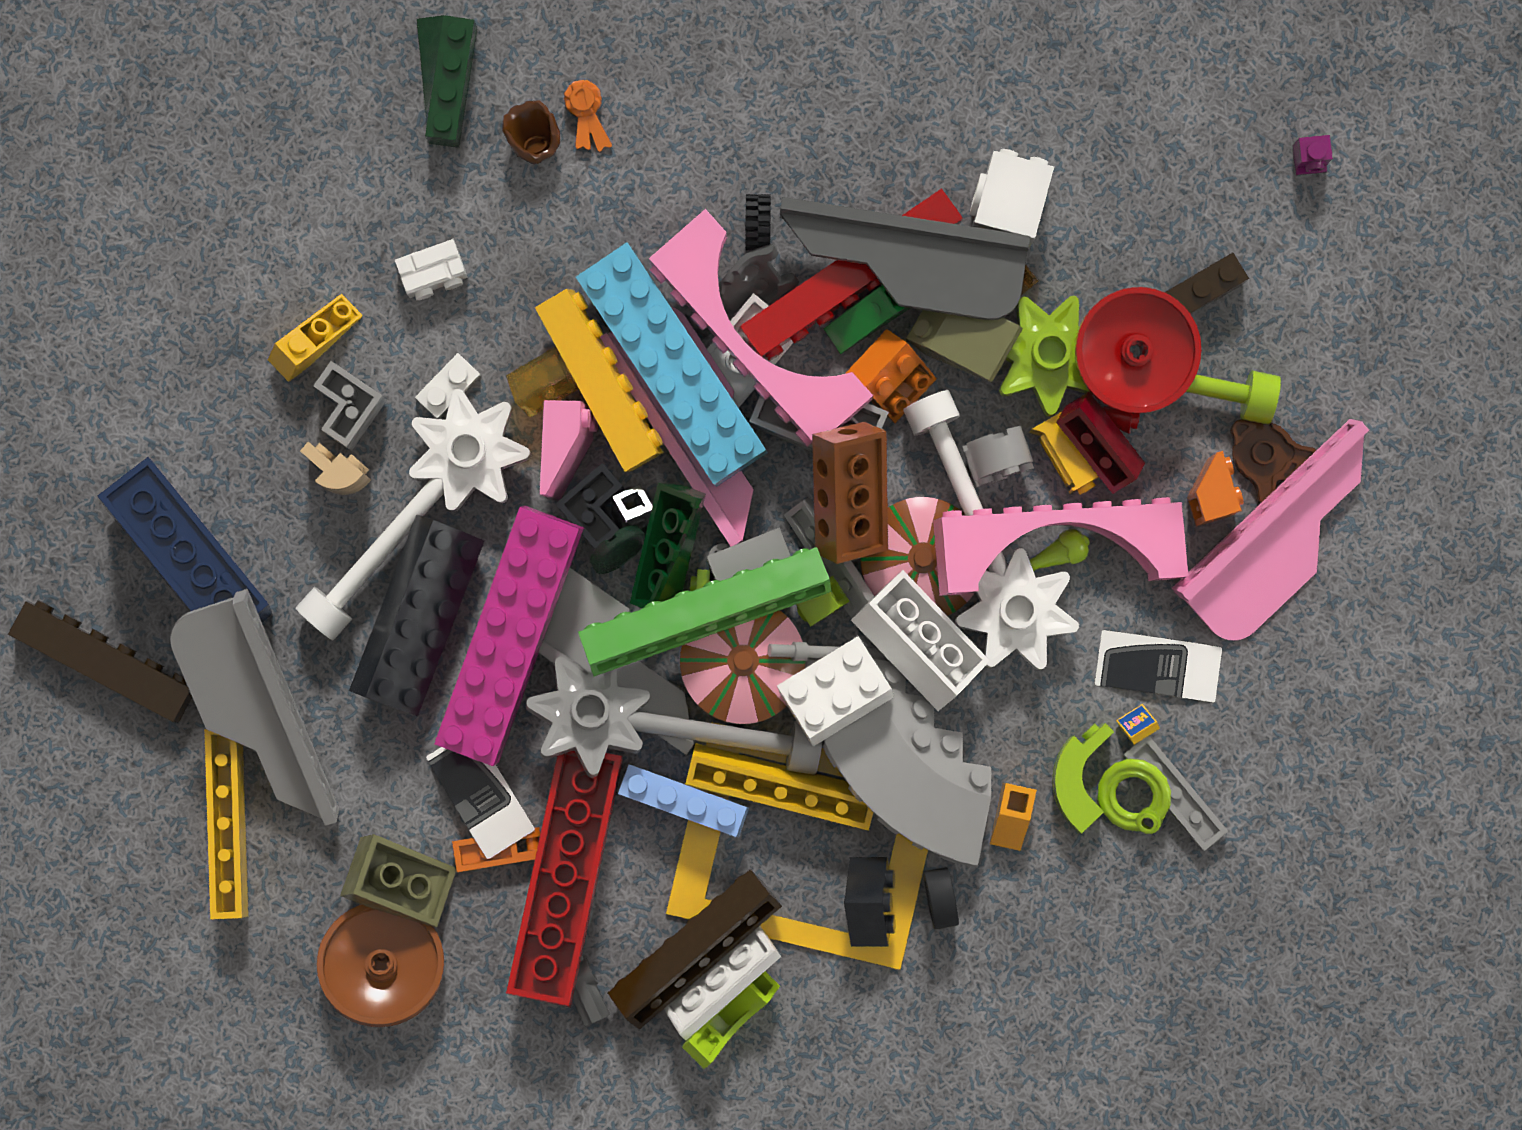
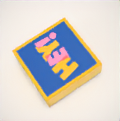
(1138, 724)

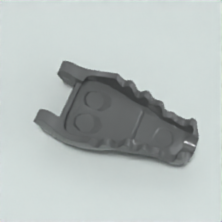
(747, 276)

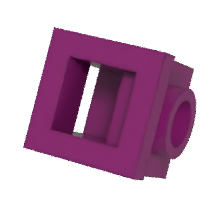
(1312, 154)

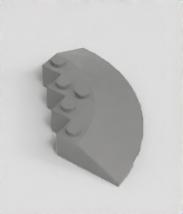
(914, 774)

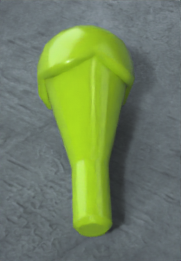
(1067, 548)

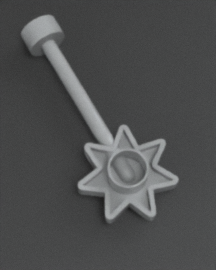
(596, 715)

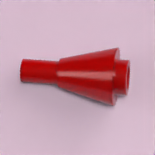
(1123, 420)

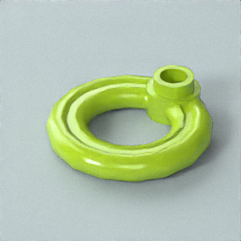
(1134, 821)

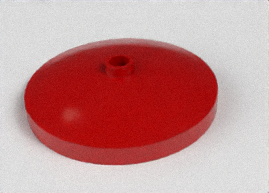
(1166, 342)

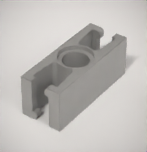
(748, 554)

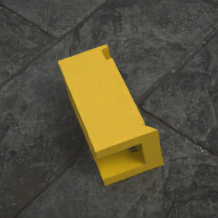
(1065, 457)

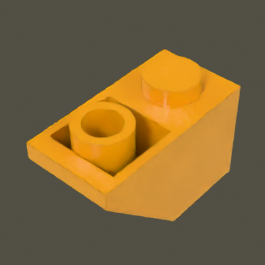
(1012, 816)

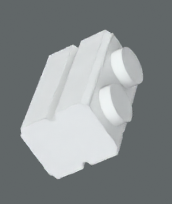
(431, 270)

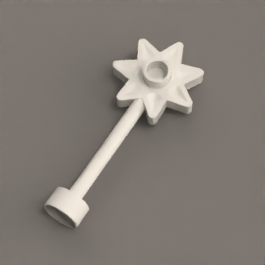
(463, 456)
(1014, 604)

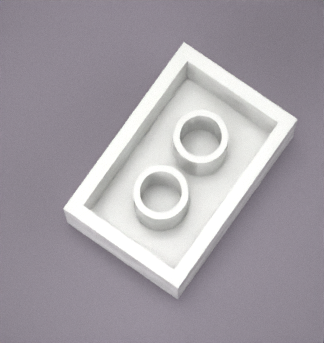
(835, 691)

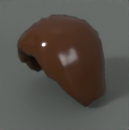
(531, 131)

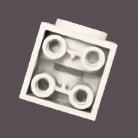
(1011, 194)

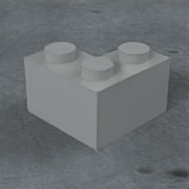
(356, 405)

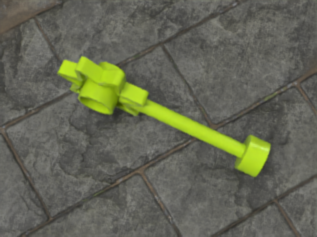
(1046, 363)

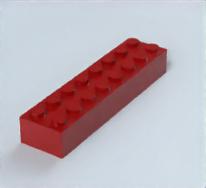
(564, 880)

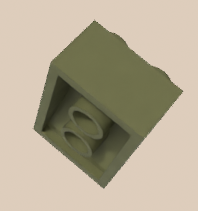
(965, 342)
(398, 880)

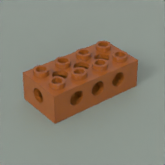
(850, 492)

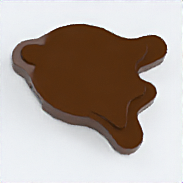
(1265, 454)

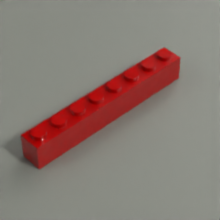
(827, 291)

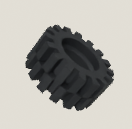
(757, 220)

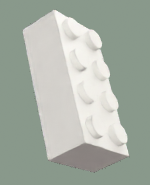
(920, 640)

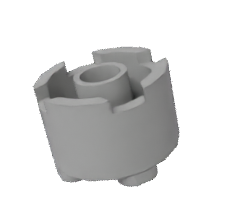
(998, 456)

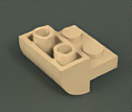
(339, 473)

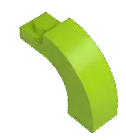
(1067, 778)
(712, 1036)

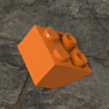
(892, 374)
(1213, 492)

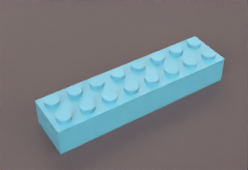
(671, 364)

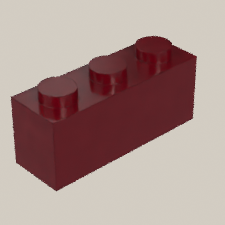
(1100, 442)

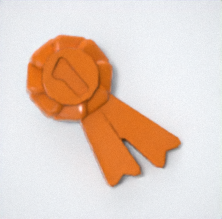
(583, 101)

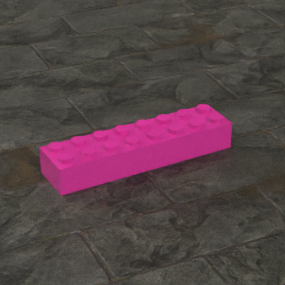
(509, 635)

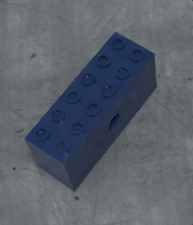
(176, 540)

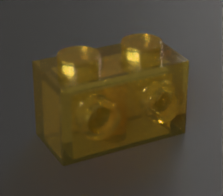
(541, 377)

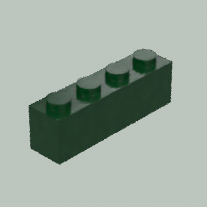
(446, 66)
(667, 544)

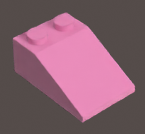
(565, 440)

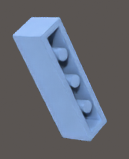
(683, 800)

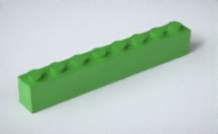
(705, 611)

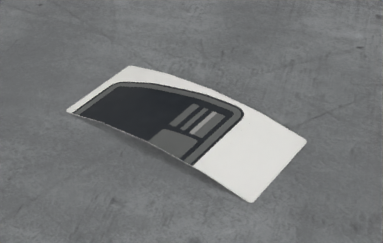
(1158, 666)
(481, 800)

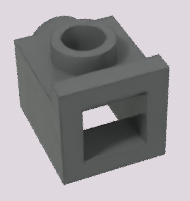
(633, 513)

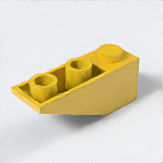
(313, 337)

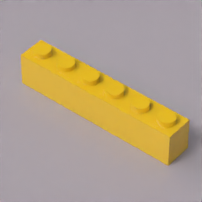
(599, 379)
(776, 787)
(226, 827)

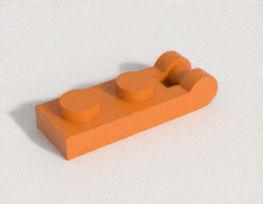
(470, 856)

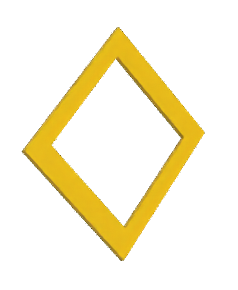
(697, 859)

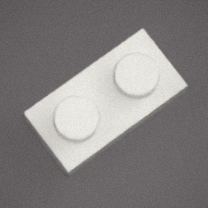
(438, 392)

